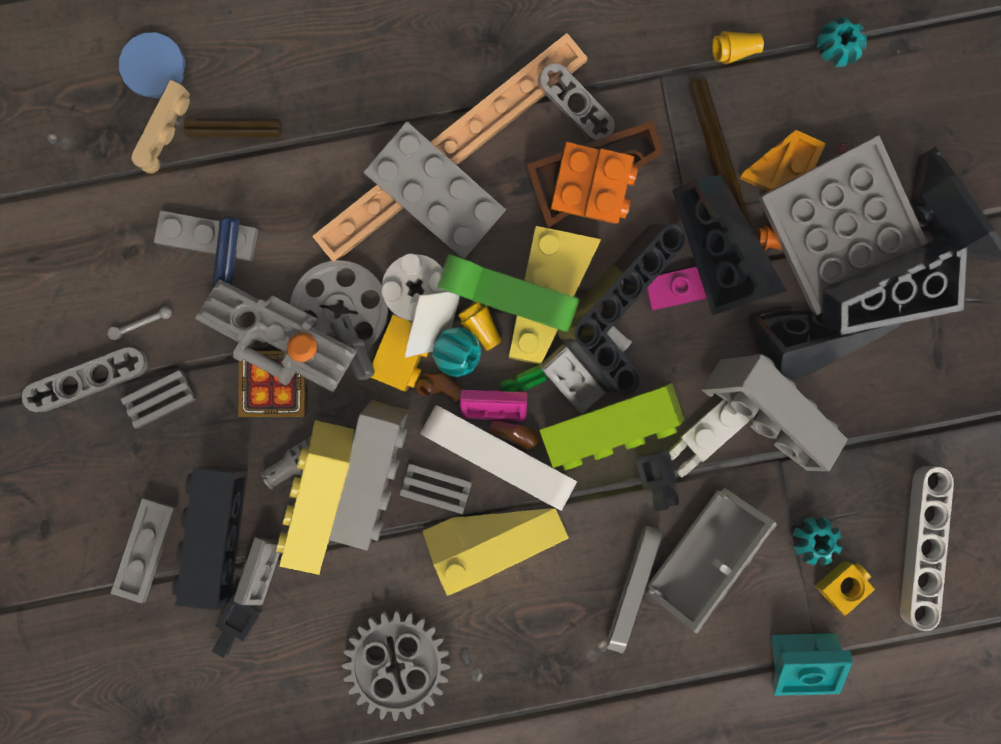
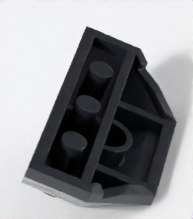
(950, 210)

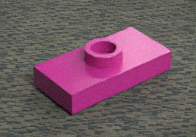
(675, 289)
(493, 405)

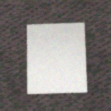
(430, 320)

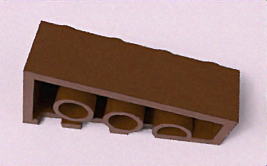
(637, 141)

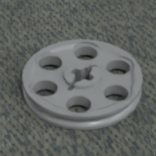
(351, 295)

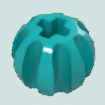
(852, 44)
(456, 352)
(827, 538)

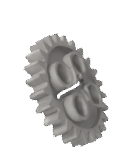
(367, 671)

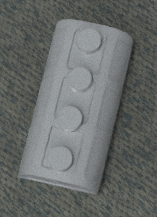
(709, 558)

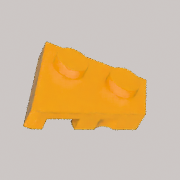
(785, 161)

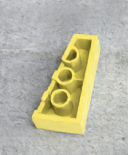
(316, 497)

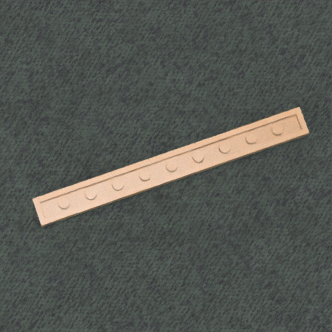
(455, 143)

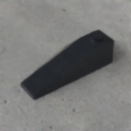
(804, 343)

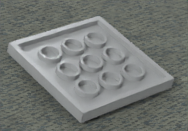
(842, 218)

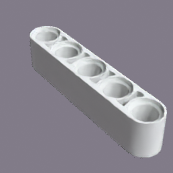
(498, 457)
(935, 561)

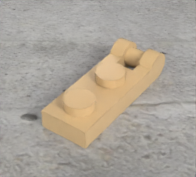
(160, 127)

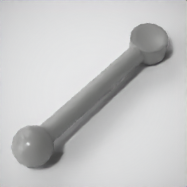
(116, 333)

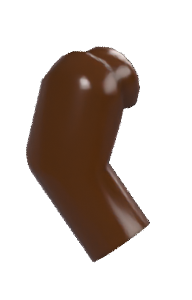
(438, 383)
(517, 434)

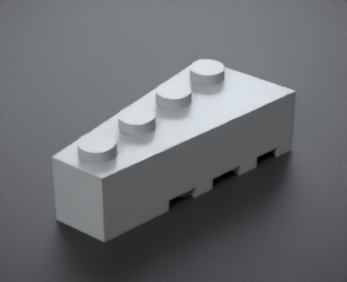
(777, 410)
(370, 468)

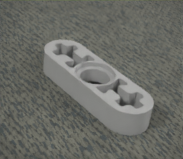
(564, 79)

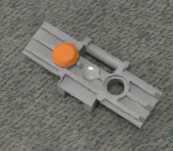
(281, 325)

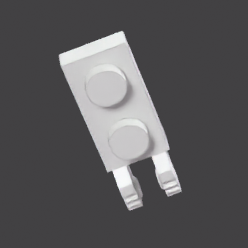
(707, 435)

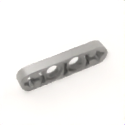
(84, 376)
(633, 589)

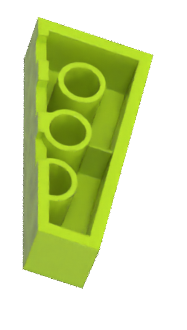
(613, 426)

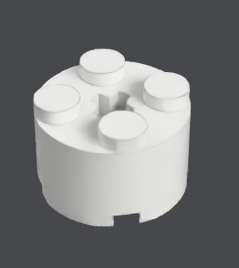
(401, 275)

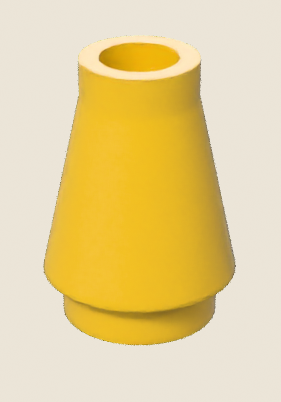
(736, 45)
(478, 321)

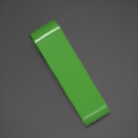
(508, 293)

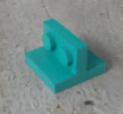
(809, 664)

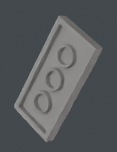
(434, 190)

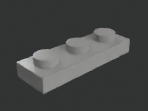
(200, 235)
(143, 550)

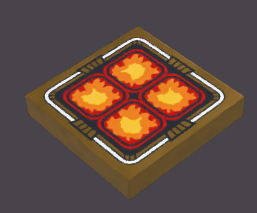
(264, 396)

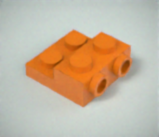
(594, 183)

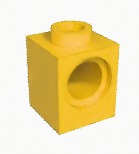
(831, 590)

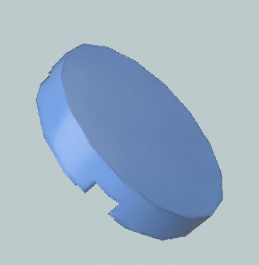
(150, 63)

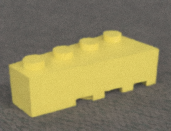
(556, 263)

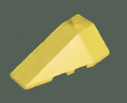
(486, 544)

